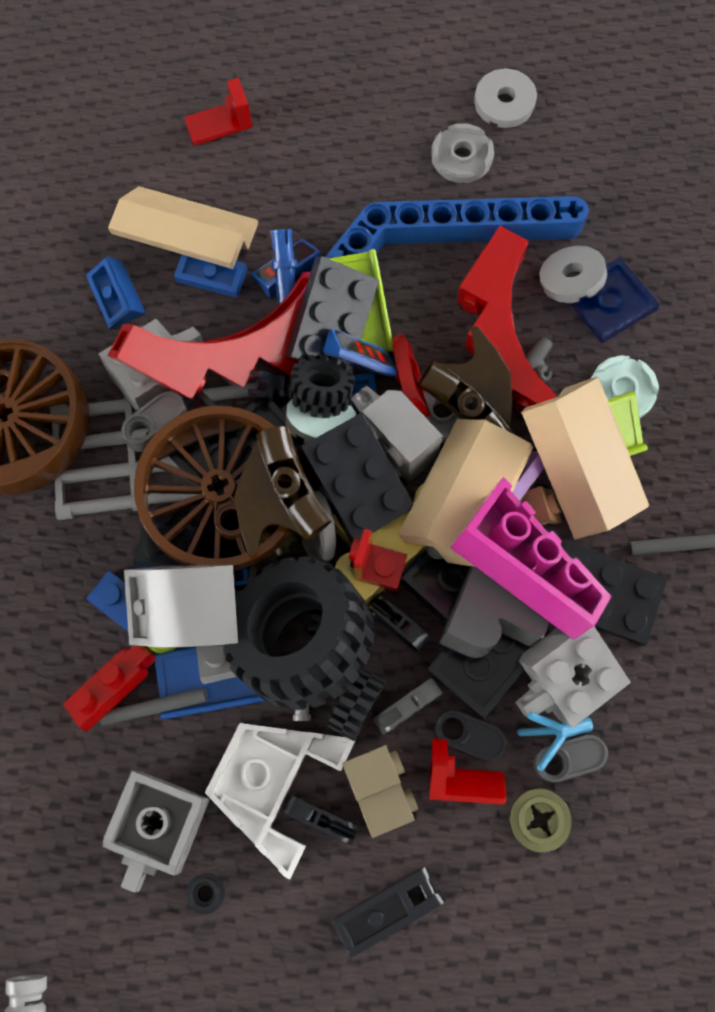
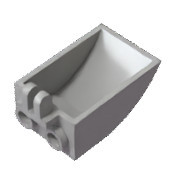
(181, 605)

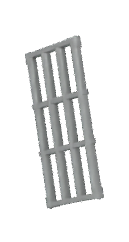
(69, 510)

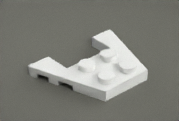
(257, 777)

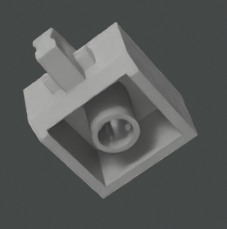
(133, 385)
(401, 430)
(570, 676)
(133, 834)

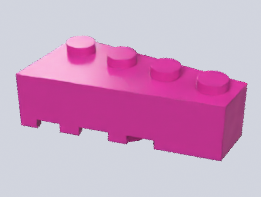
(530, 563)

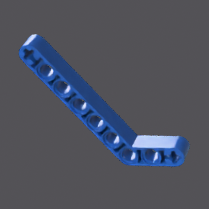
(568, 211)

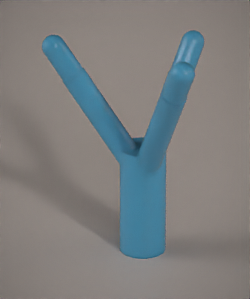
(553, 727)

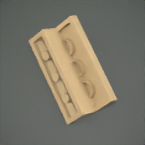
(182, 226)
(586, 458)
(460, 479)

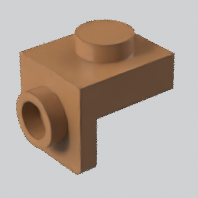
(544, 504)

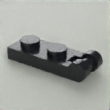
(387, 912)

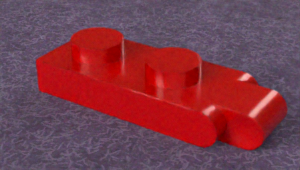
(409, 374)
(109, 686)

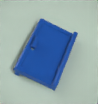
(179, 672)

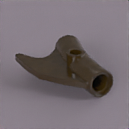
(480, 377)
(262, 500)

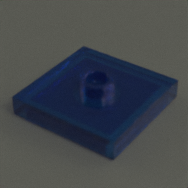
(617, 304)

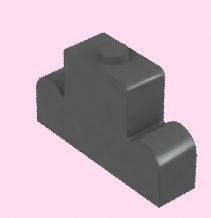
(485, 612)

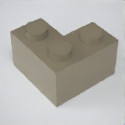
(379, 790)

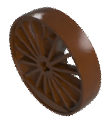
(17, 413)
(176, 435)

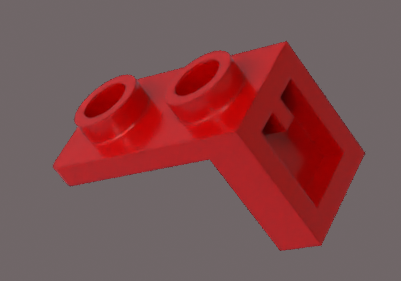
(223, 119)
(375, 563)
(462, 784)

